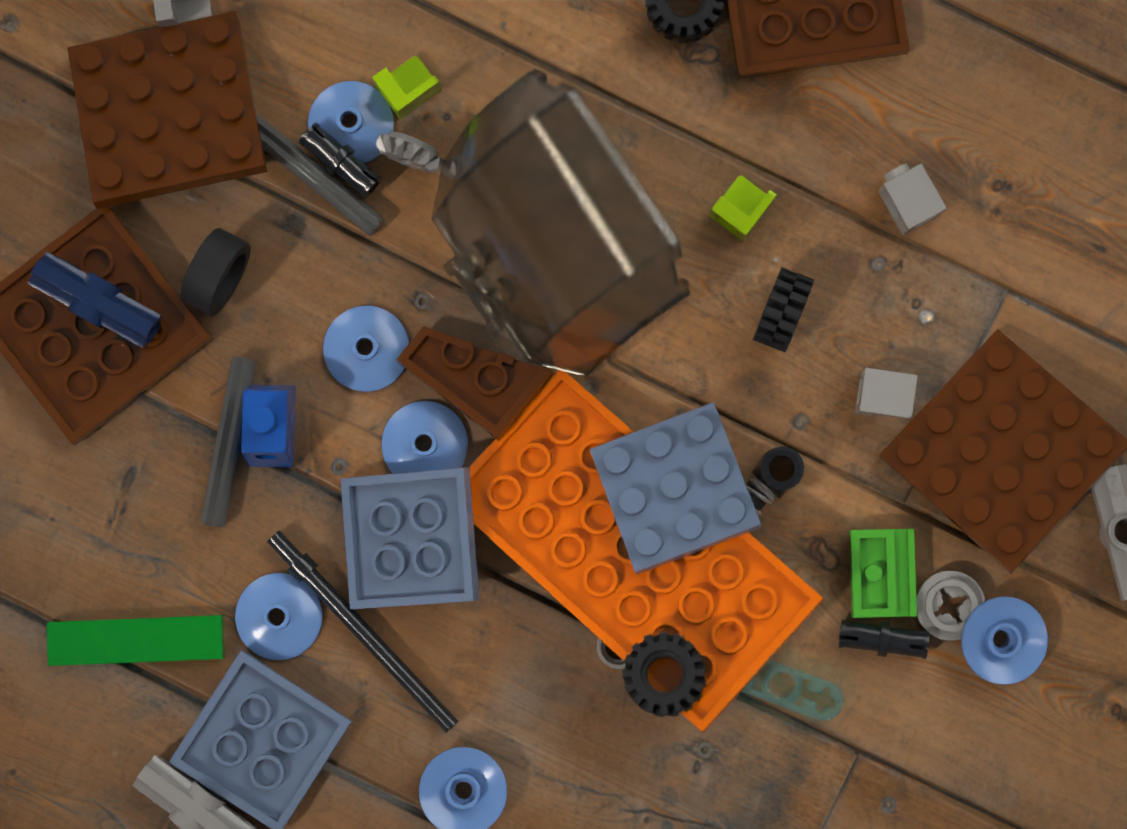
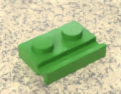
(882, 573)

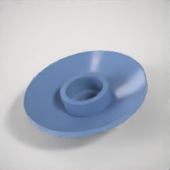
(355, 98)
(368, 371)
(418, 419)
(301, 620)
(1024, 642)
(439, 796)

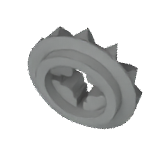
(409, 151)
(929, 599)

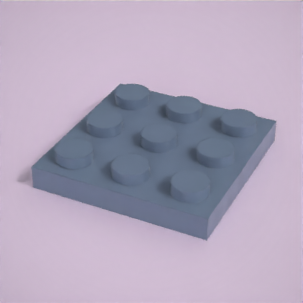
(675, 488)
(409, 538)
(260, 741)

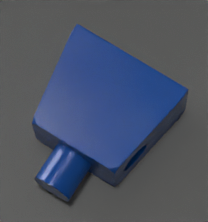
(268, 425)

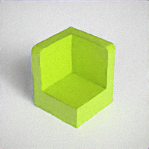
(407, 86)
(741, 207)

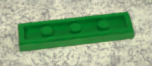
(135, 640)

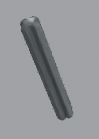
(319, 179)
(227, 443)

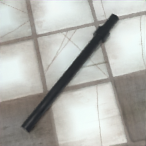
(304, 569)

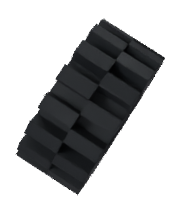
(684, 27)
(783, 309)
(659, 647)

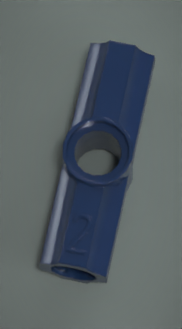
(95, 300)

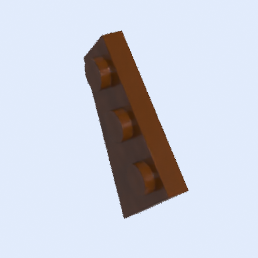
(476, 381)

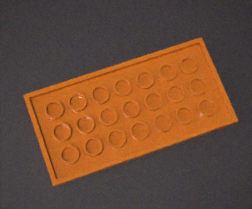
(550, 514)

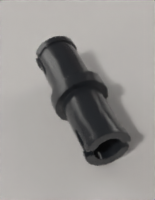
(340, 160)
(884, 639)

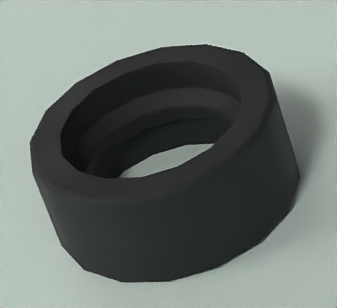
(215, 271)

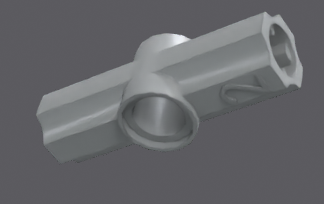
(1111, 507)
(186, 800)

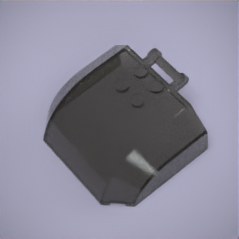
(554, 230)

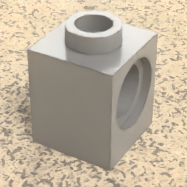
(911, 197)

